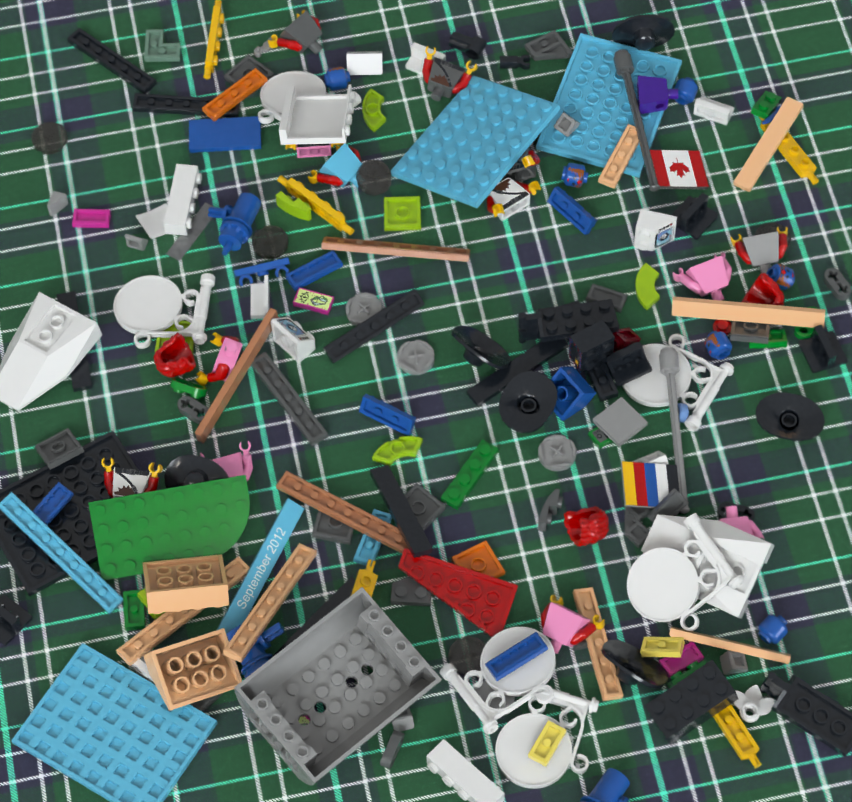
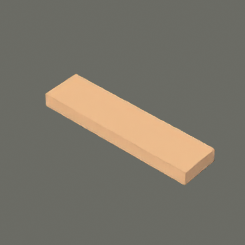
(620, 157)

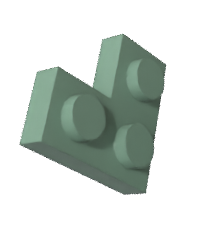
(159, 51)

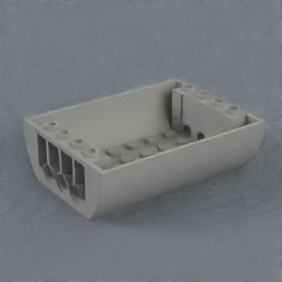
(316, 671)

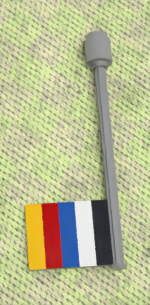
(650, 483)

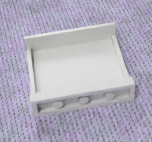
(316, 118)

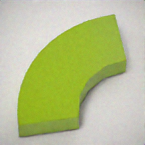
(371, 110)
(645, 286)
(397, 448)

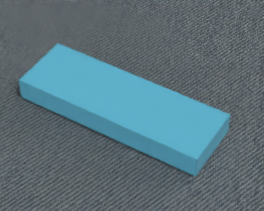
(368, 546)

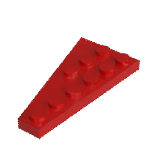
(471, 593)

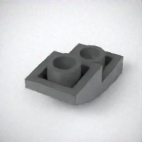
(550, 508)

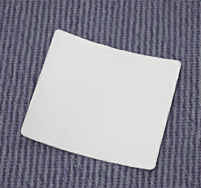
(153, 221)

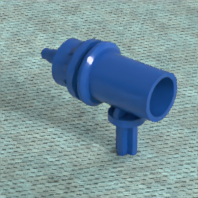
(236, 221)
(257, 654)
(609, 788)

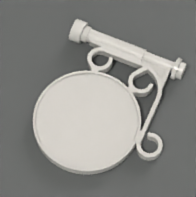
(274, 92)
(154, 304)
(652, 387)
(667, 583)
(524, 681)
(522, 732)

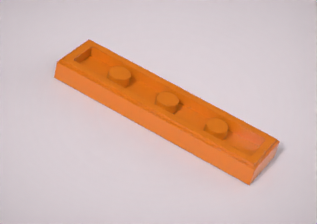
(234, 94)

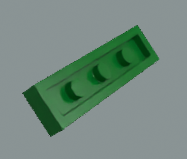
(469, 474)

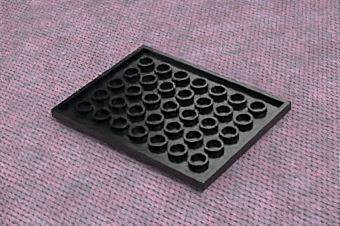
(73, 523)

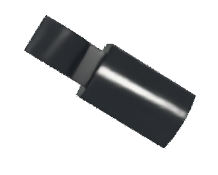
(514, 62)

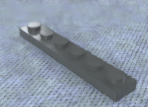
(289, 399)

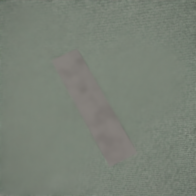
(183, 242)

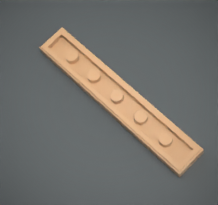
(768, 144)
(730, 645)
(604, 669)

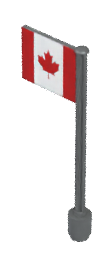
(664, 167)

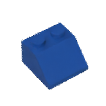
(572, 392)

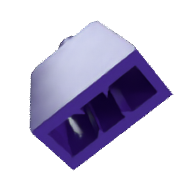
(653, 94)

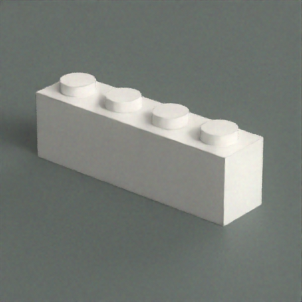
(182, 199)
(462, 775)

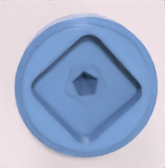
(683, 412)

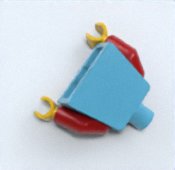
(339, 168)

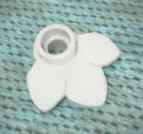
(753, 702)

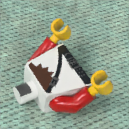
(510, 197)
(129, 481)

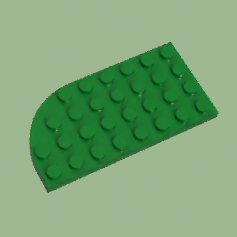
(168, 524)

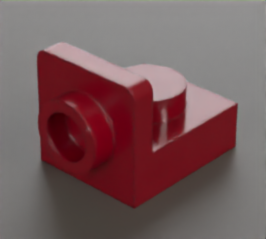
(624, 338)

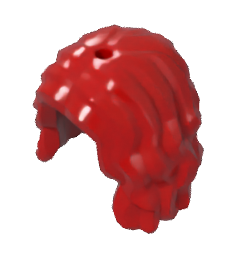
(764, 291)
(174, 357)
(586, 525)

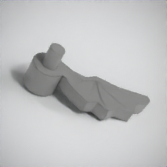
(265, 48)

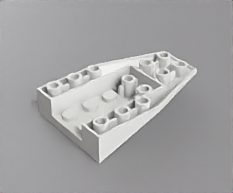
(44, 351)
(741, 551)

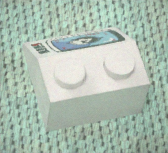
(654, 230)
(292, 338)

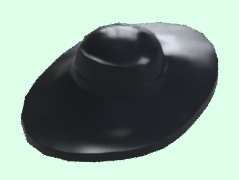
(643, 31)
(480, 348)
(528, 401)
(790, 416)
(192, 470)
(633, 666)

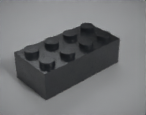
(691, 702)

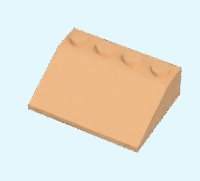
(185, 584)
(193, 669)

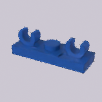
(572, 210)
(262, 269)
(387, 414)

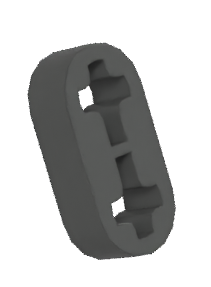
(839, 283)
(191, 412)
(392, 749)

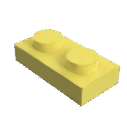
(662, 647)
(547, 743)

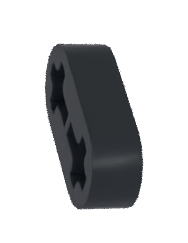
(741, 510)

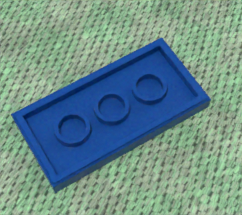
(224, 134)

